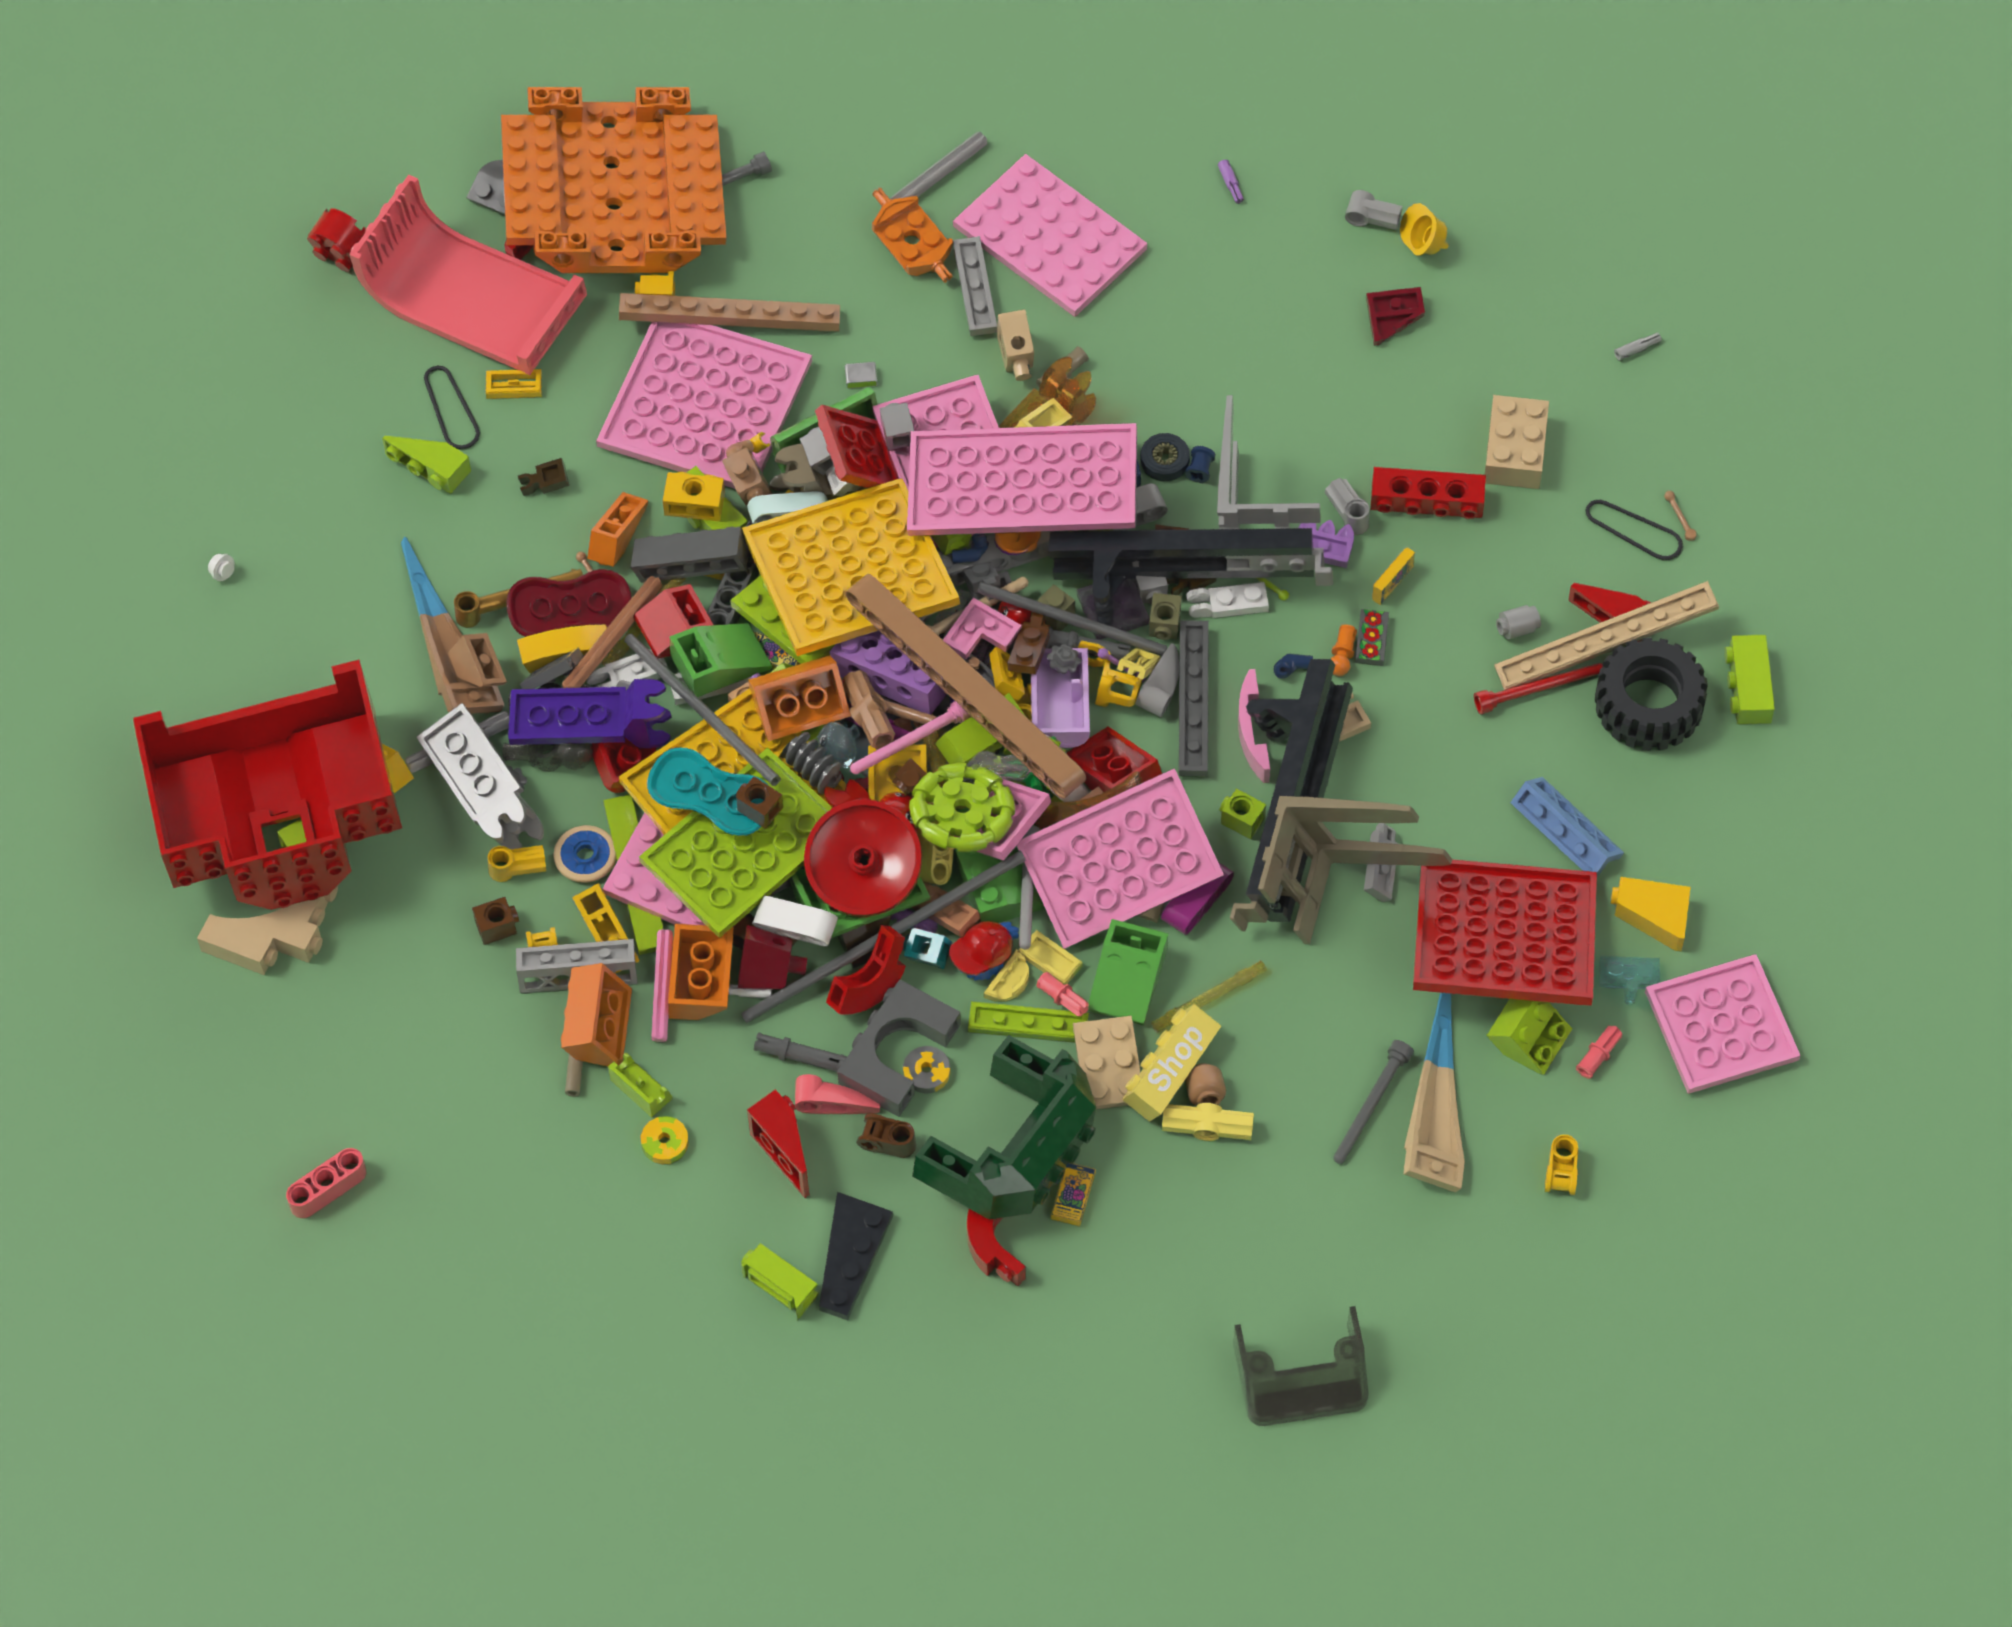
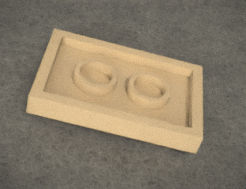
(1108, 1057)

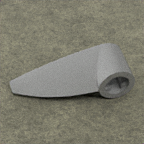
(1160, 684)

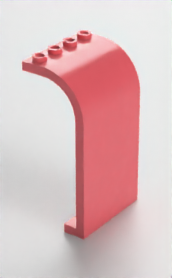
(460, 285)

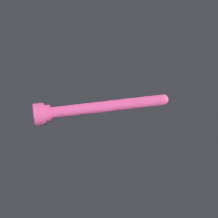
(954, 713)

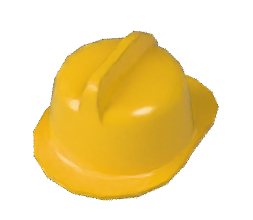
(1423, 231)

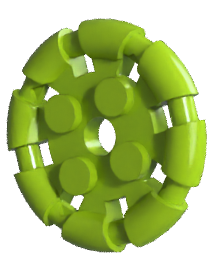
(957, 793)

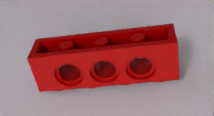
(1438, 484)

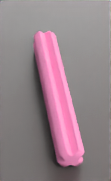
(661, 985)

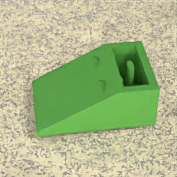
(717, 656)
(1128, 971)

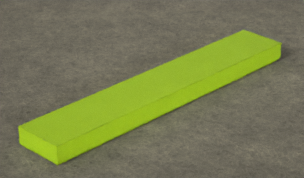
(622, 824)

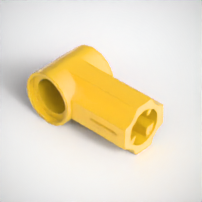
(518, 861)

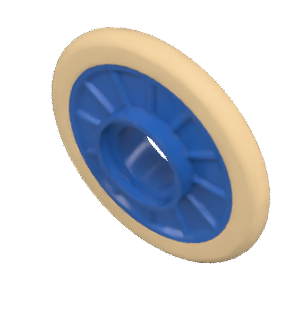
(585, 869)

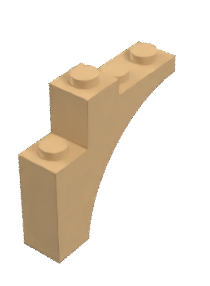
(258, 939)

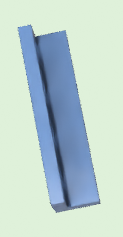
(1565, 826)

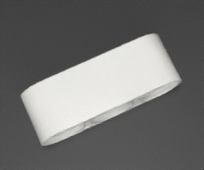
(795, 920)

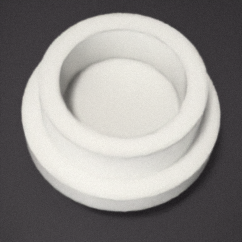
(221, 566)

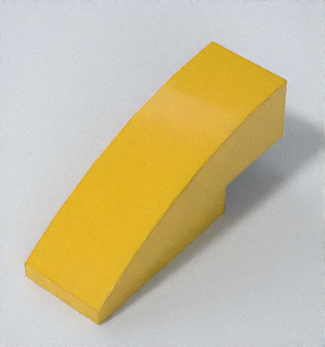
(550, 645)

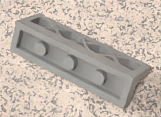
(556, 960)

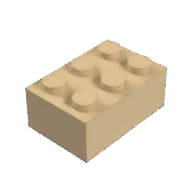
(1516, 441)

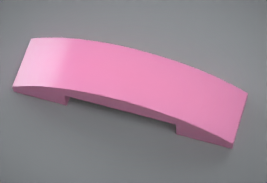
(1255, 754)

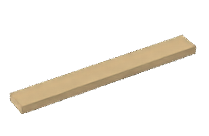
(1607, 636)

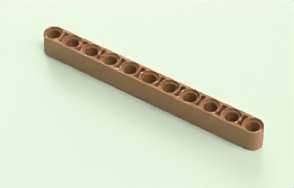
(966, 686)

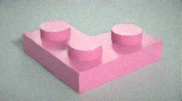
(981, 622)

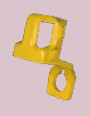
(1105, 694)

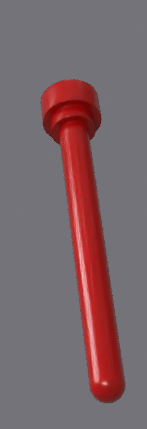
(1486, 701)

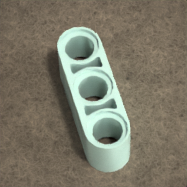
(774, 505)

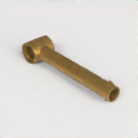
(490, 602)

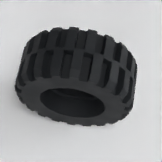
(1651, 662)

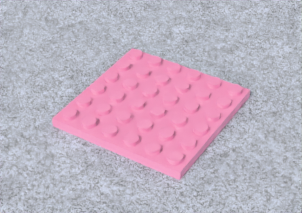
(698, 394)

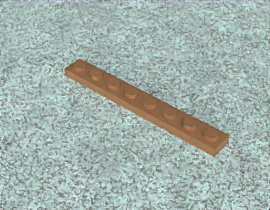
(729, 312)

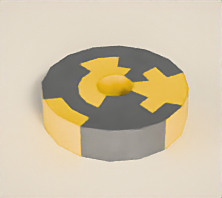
(927, 1057)

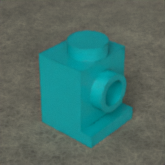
(919, 939)

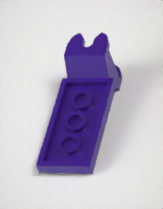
(589, 715)

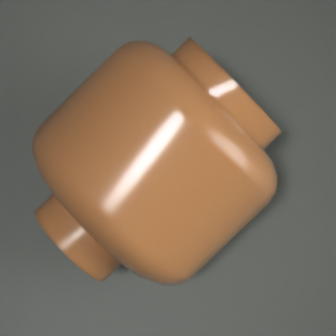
(1205, 1084)

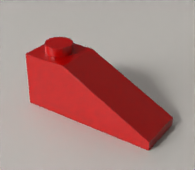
(1603, 603)

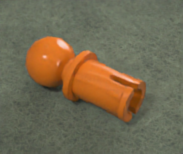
(1343, 649)

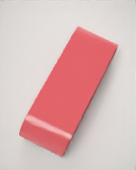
(333, 1170)

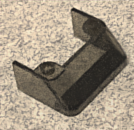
(1304, 1391)

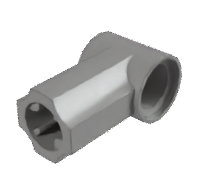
(1365, 209)
(1349, 505)

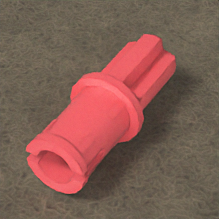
(1062, 994)
(1599, 1051)

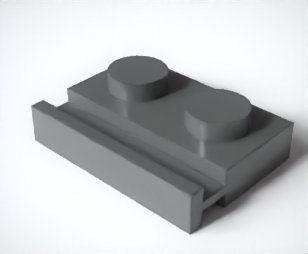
(550, 671)

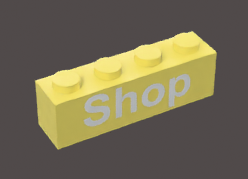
(1171, 1062)

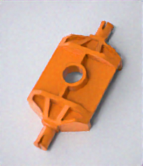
(906, 218)

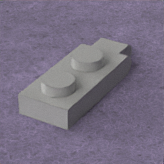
(1379, 877)

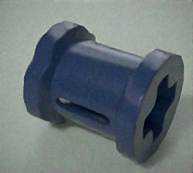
(1200, 464)

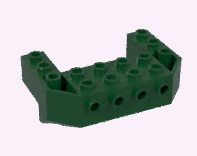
(1039, 1151)

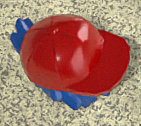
(983, 949)

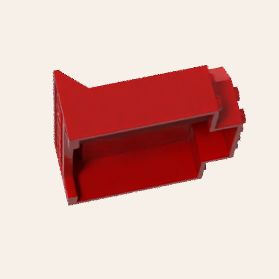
(265, 765)

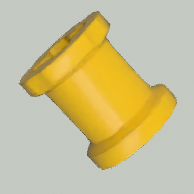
(544, 938)

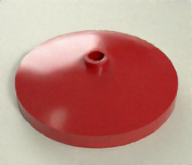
(855, 832)

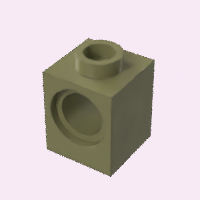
(1165, 606)

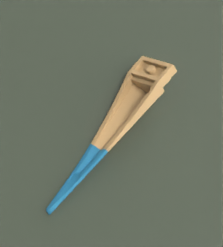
(1434, 1134)

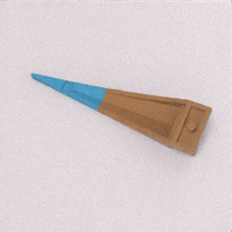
(440, 637)

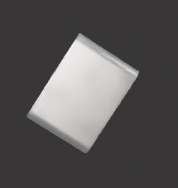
(861, 375)

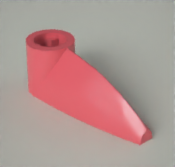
(829, 1098)

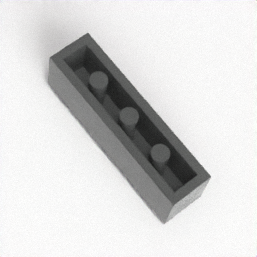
(690, 554)

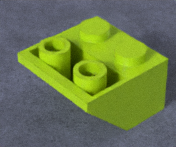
(1529, 1033)

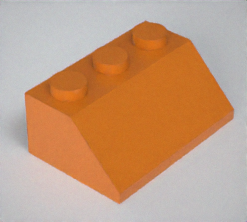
(799, 697)
(699, 972)
(596, 1015)

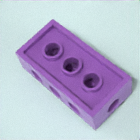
(888, 671)

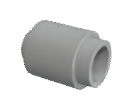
(1518, 621)

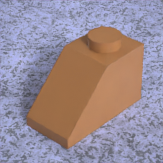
(476, 661)

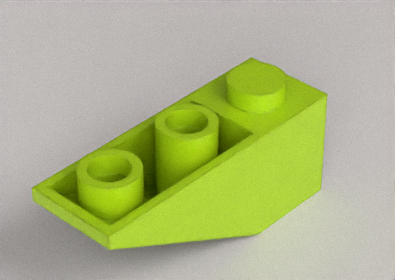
(434, 460)

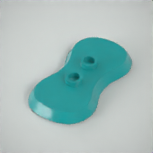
(689, 781)

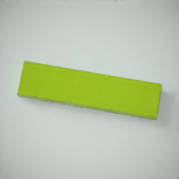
(1023, 1021)

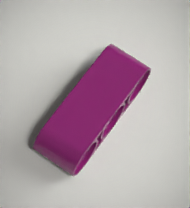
(1188, 909)

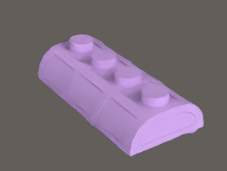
(1062, 701)

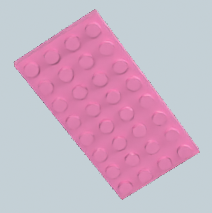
(1022, 479)

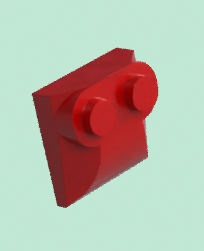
(615, 759)

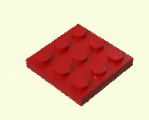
(856, 447)

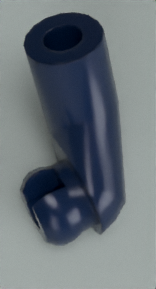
(973, 552)
(1290, 663)

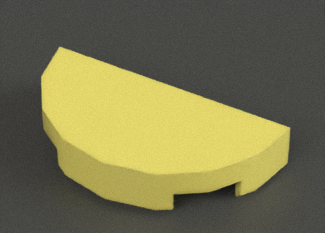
(1010, 980)

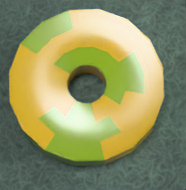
(664, 1152)

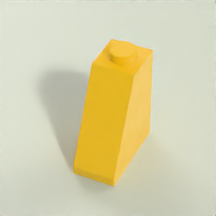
(1653, 909)

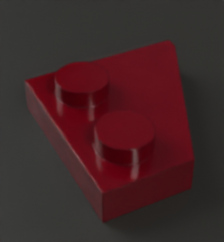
(1393, 311)

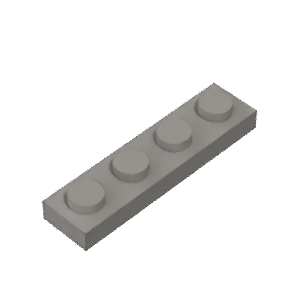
(975, 286)

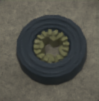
(1165, 444)

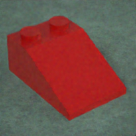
(1111, 759)
(776, 1131)

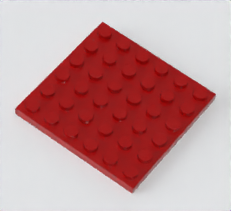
(1506, 932)

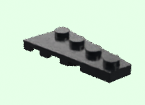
(852, 1247)

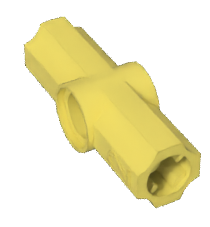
(1208, 1122)

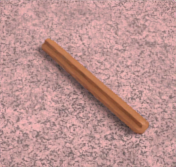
(612, 634)

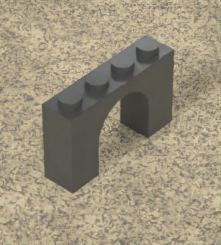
(902, 1010)

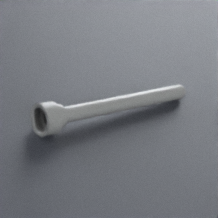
(1026, 902)

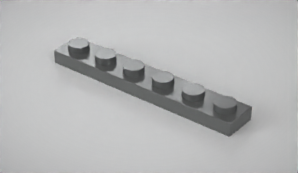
(1193, 698)

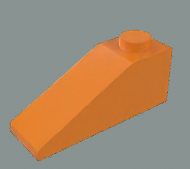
(615, 529)

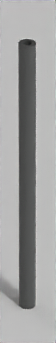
(1072, 619)

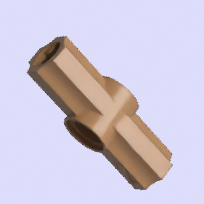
(868, 709)

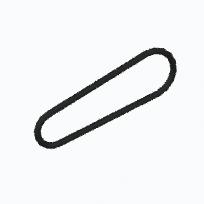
(462, 401)
(1680, 545)

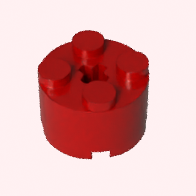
(334, 237)

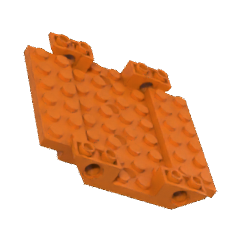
(663, 181)

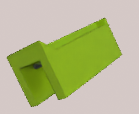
(779, 1279)

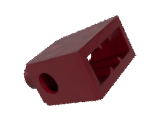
(767, 960)

